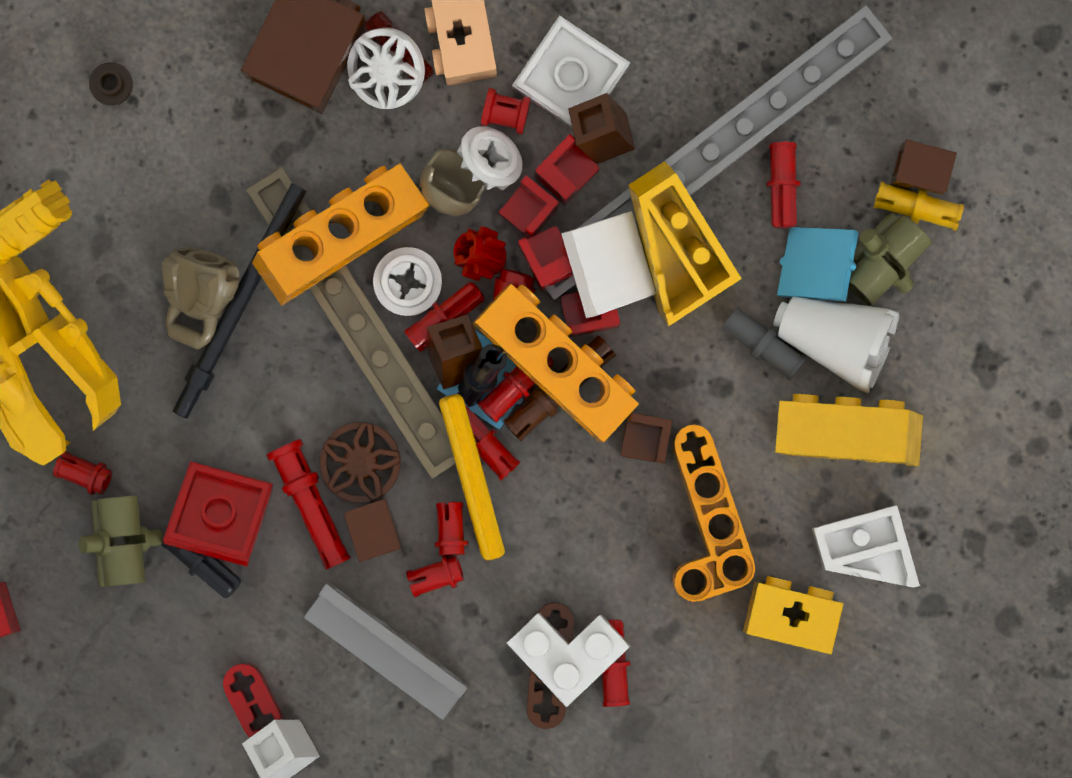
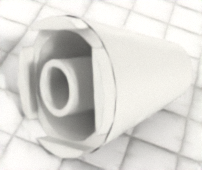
(839, 336)

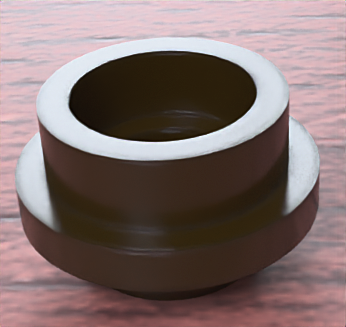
(120, 92)

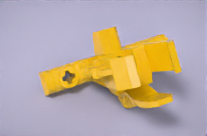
(24, 323)

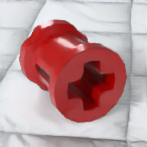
(505, 111)

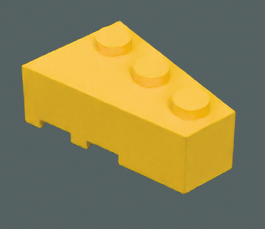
(678, 245)
(849, 430)

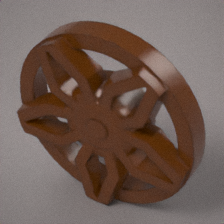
(360, 462)

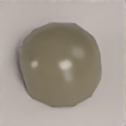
(449, 186)

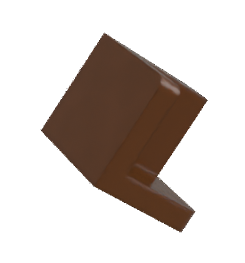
(601, 128)
(923, 167)
(452, 348)
(646, 438)
(373, 530)

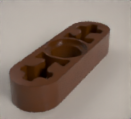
(536, 696)

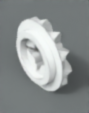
(500, 151)
(398, 263)

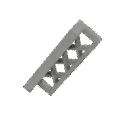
(386, 650)

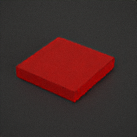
(218, 513)

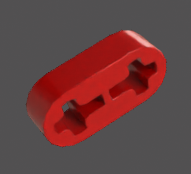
(240, 701)

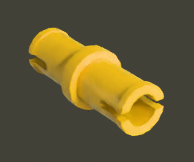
(918, 206)

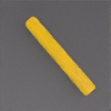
(472, 476)

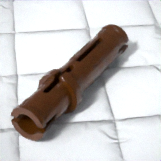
(540, 405)

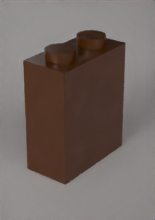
(304, 49)

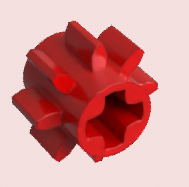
(479, 253)

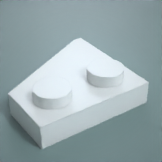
(868, 547)

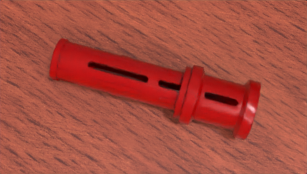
(301, 485)

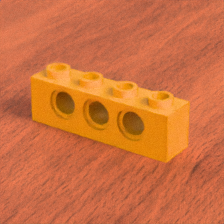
(290, 277)
(598, 417)

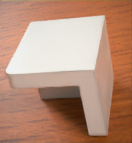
(280, 749)

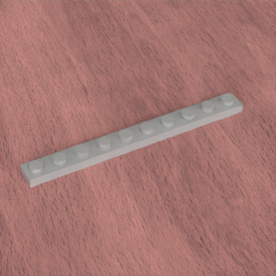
(762, 112)

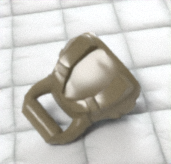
(198, 287)

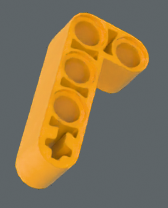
(704, 509)

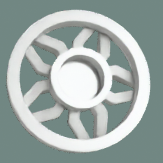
(385, 68)

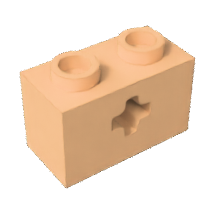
(462, 62)

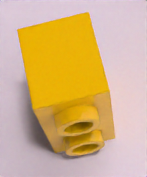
(767, 621)

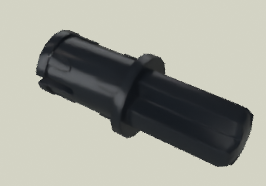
(481, 374)
(209, 570)

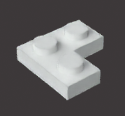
(565, 666)

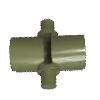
(885, 258)
(119, 541)

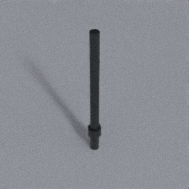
(200, 374)

